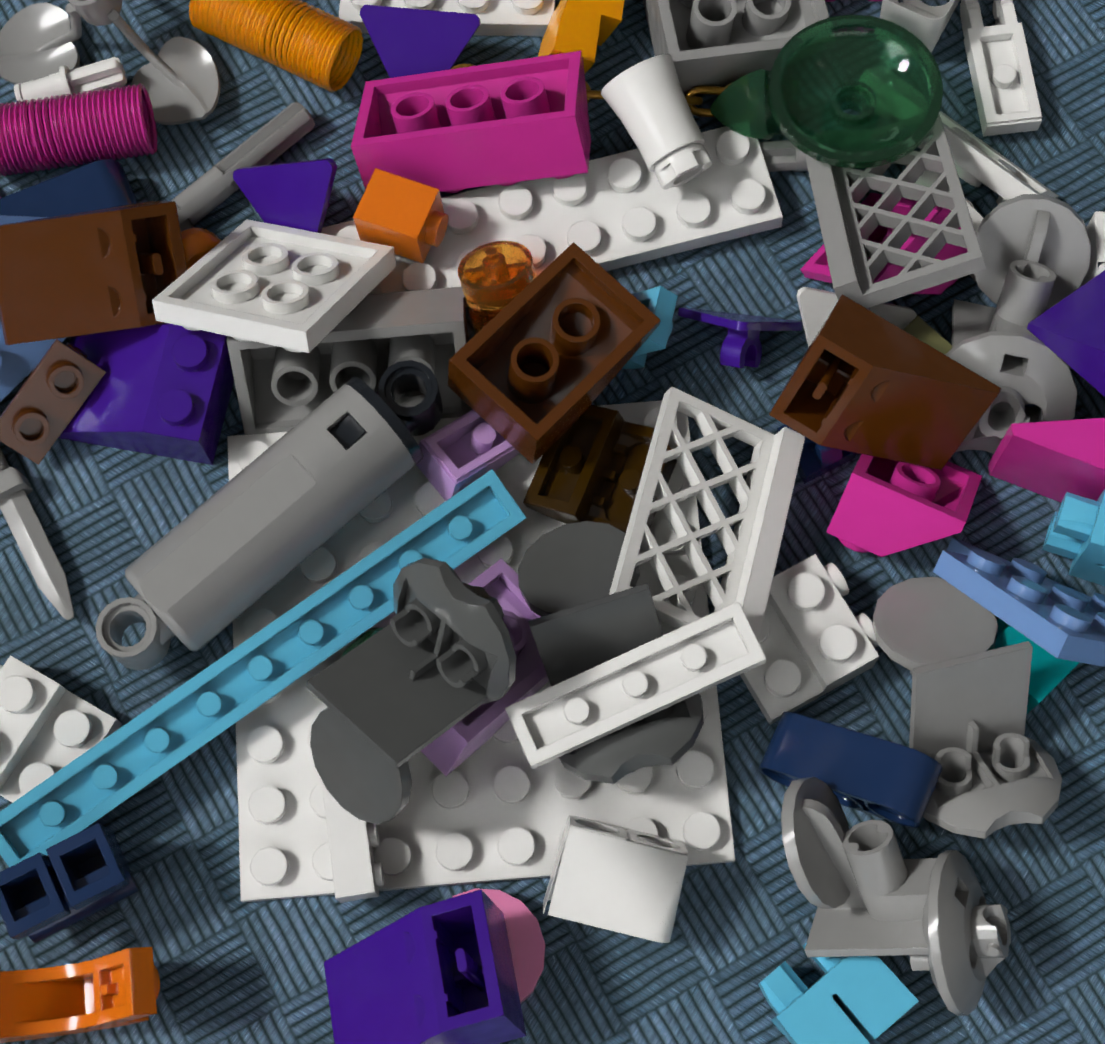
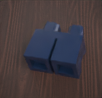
(65, 886)

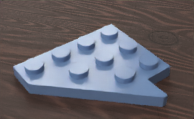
(1022, 596)

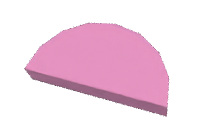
(524, 938)

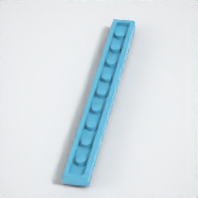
(250, 673)

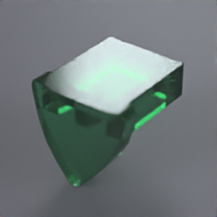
(746, 107)

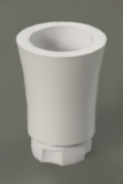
(659, 120)

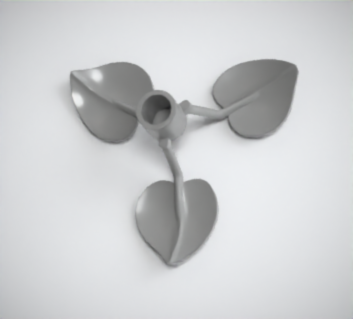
(179, 80)

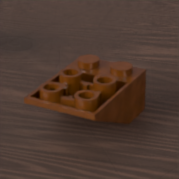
(87, 271)
(881, 392)

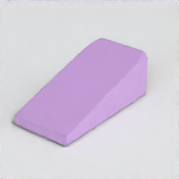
(462, 453)

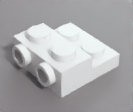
(808, 639)
(42, 728)

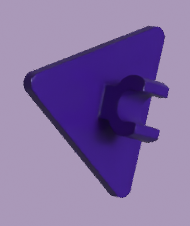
(417, 38)
(289, 192)
(742, 342)

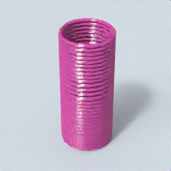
(80, 126)

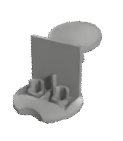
(1033, 259)
(967, 708)
(889, 904)

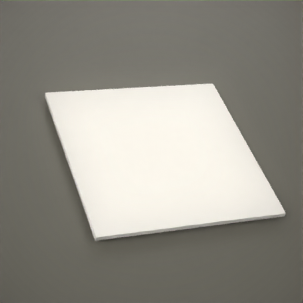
(492, 811)

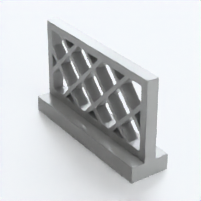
(847, 236)

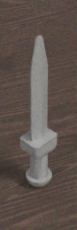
(33, 539)

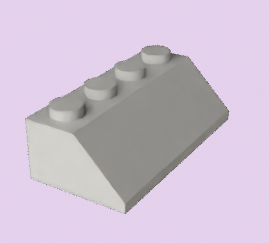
(385, 328)

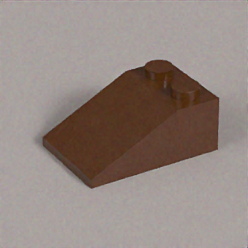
(550, 352)

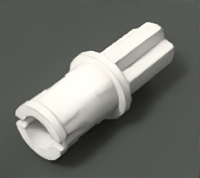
(87, 78)

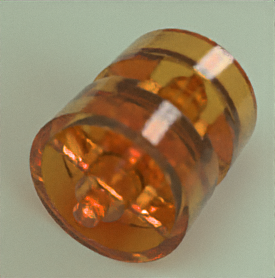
(493, 278)

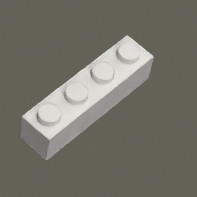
(351, 853)

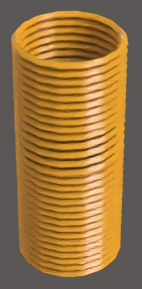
(320, 44)

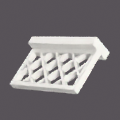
(758, 525)

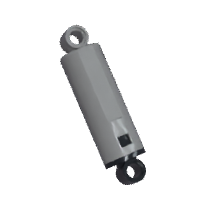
(272, 515)

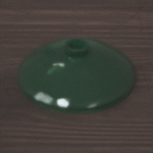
(858, 67)

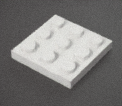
(275, 285)

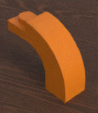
(79, 996)

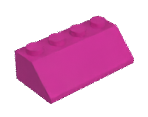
(477, 124)

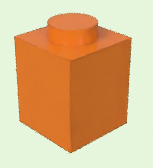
(401, 215)

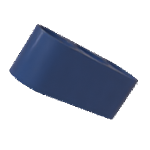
(81, 190)
(857, 767)

